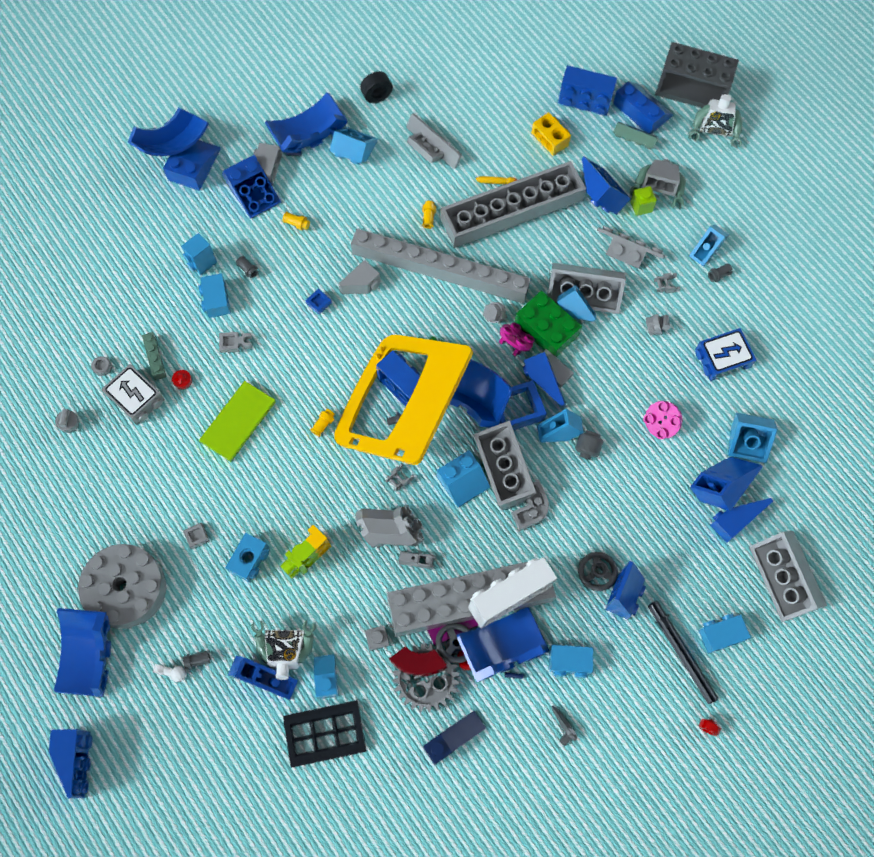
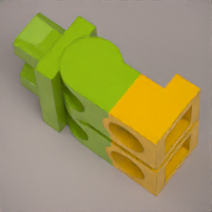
(305, 554)

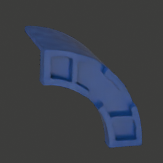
(309, 126)
(174, 137)
(483, 394)
(503, 644)
(83, 652)

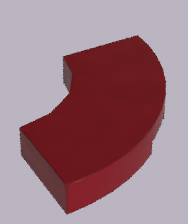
(418, 664)

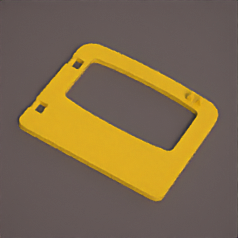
(425, 408)

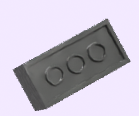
(695, 75)

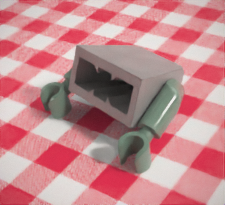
(662, 178)

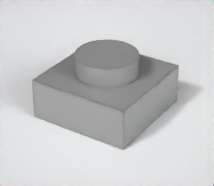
(376, 638)

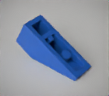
(542, 373)
(731, 522)
(261, 677)

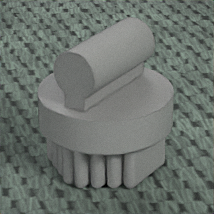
(495, 312)
(657, 324)
(67, 421)

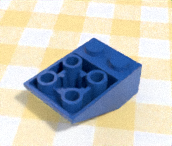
(251, 186)
(725, 482)
(70, 758)

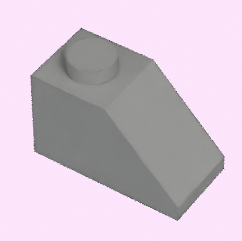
(269, 159)
(360, 280)

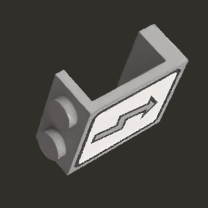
(133, 394)

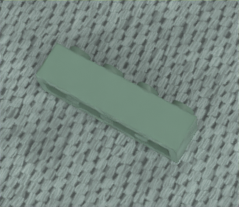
(634, 134)
(154, 356)

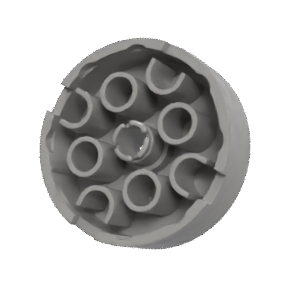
(118, 565)

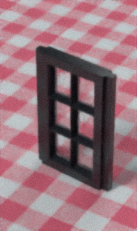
(324, 734)

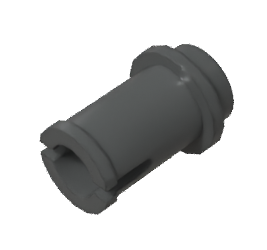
(249, 269)
(715, 274)
(196, 659)

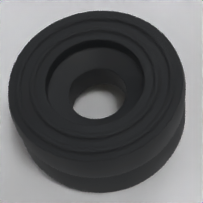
(376, 87)

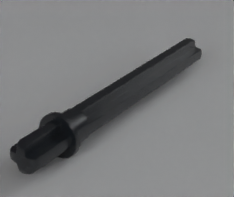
(682, 652)

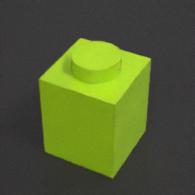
(643, 201)

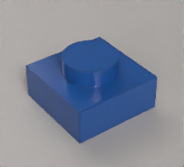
(318, 301)

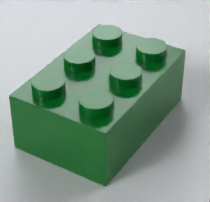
(548, 324)

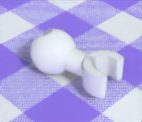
(177, 673)

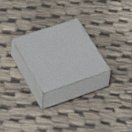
(196, 536)

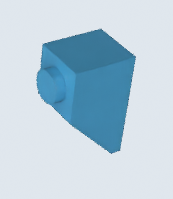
(709, 244)
(576, 305)
(560, 427)
(325, 677)

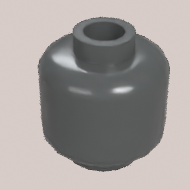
(589, 445)

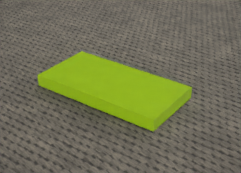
(237, 421)

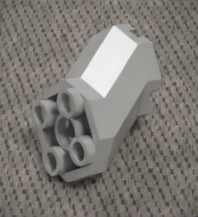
(390, 527)

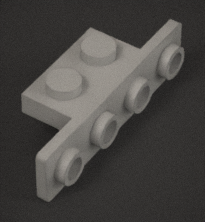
(430, 143)
(626, 250)

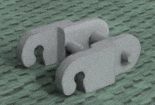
(667, 289)
(403, 482)

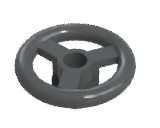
(598, 564)
(450, 648)

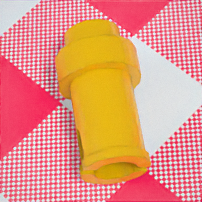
(429, 210)
(299, 221)
(325, 418)

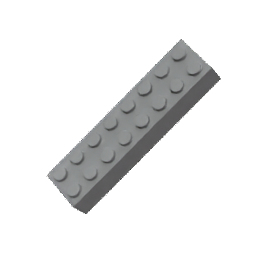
(512, 204)
(447, 601)

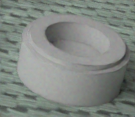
(101, 366)

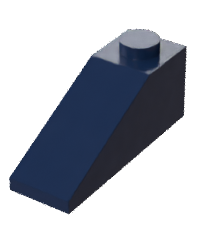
(453, 737)

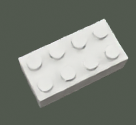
(512, 592)

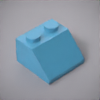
(352, 145)
(751, 437)
(463, 478)

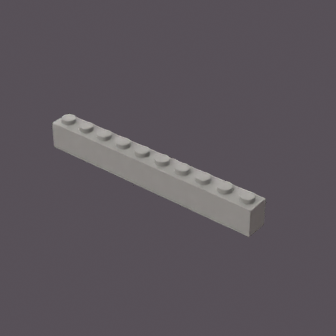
(440, 265)

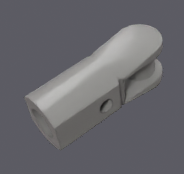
(413, 559)

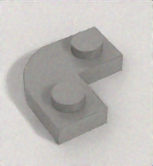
(534, 511)

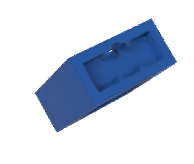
(536, 404)

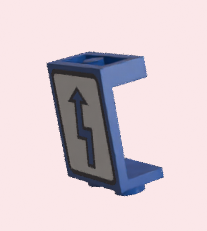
(724, 353)

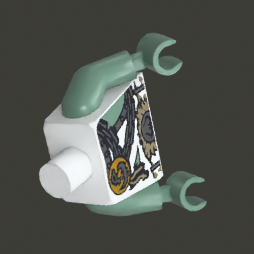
(718, 118)
(284, 648)

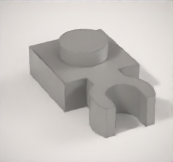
(232, 341)

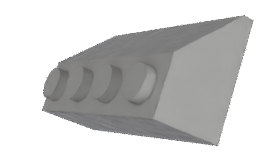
(600, 287)
(505, 465)
(787, 576)

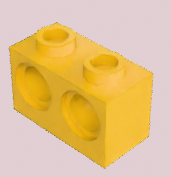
(554, 137)

